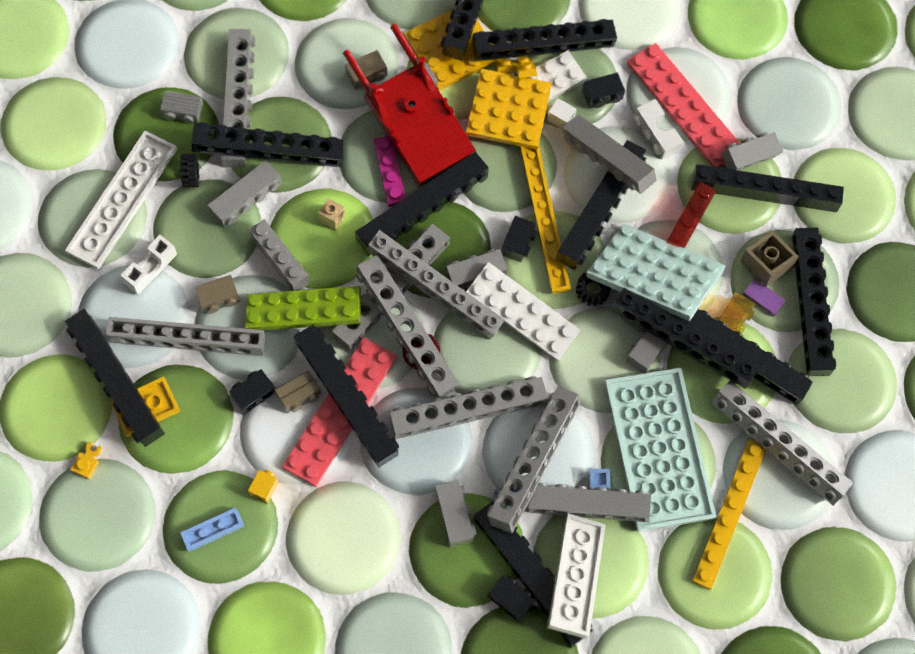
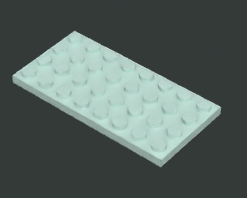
(660, 447)

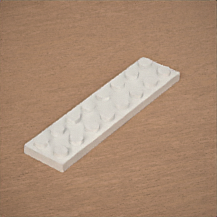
(121, 200)

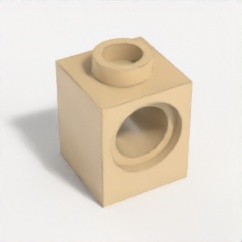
(331, 214)

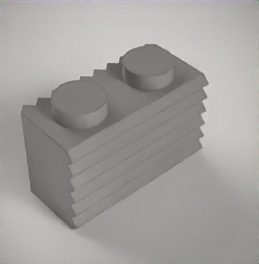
(181, 107)

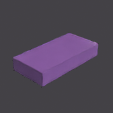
(764, 297)

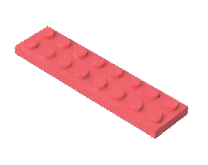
(682, 103)
(329, 427)

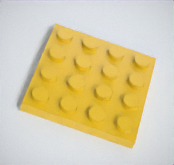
(426, 42)
(509, 109)

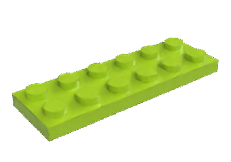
(303, 308)

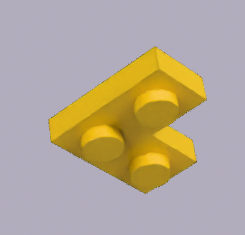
(522, 66)

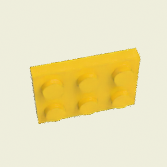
(159, 400)

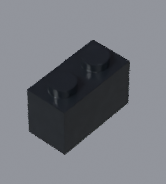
(603, 90)
(518, 239)
(252, 391)
(511, 598)

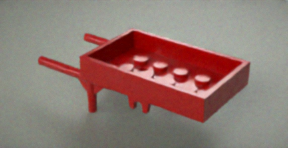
(422, 135)

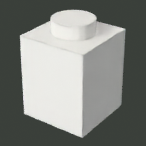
(560, 113)

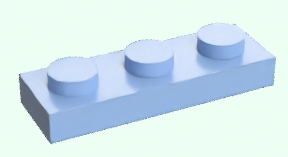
(212, 529)

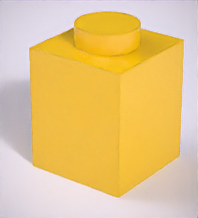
(263, 485)

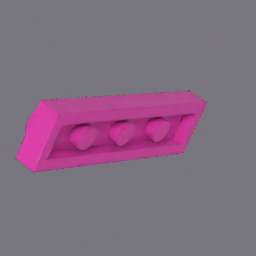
(389, 170)

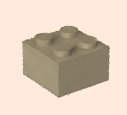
(769, 258)

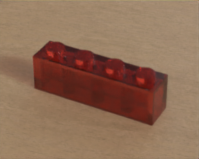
(691, 216)

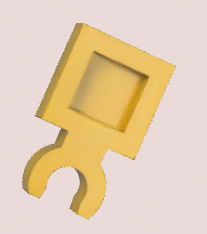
(86, 463)

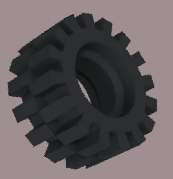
(189, 170)
(588, 297)

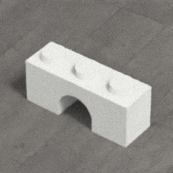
(664, 142)
(158, 256)

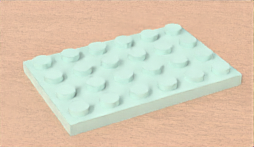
(656, 271)

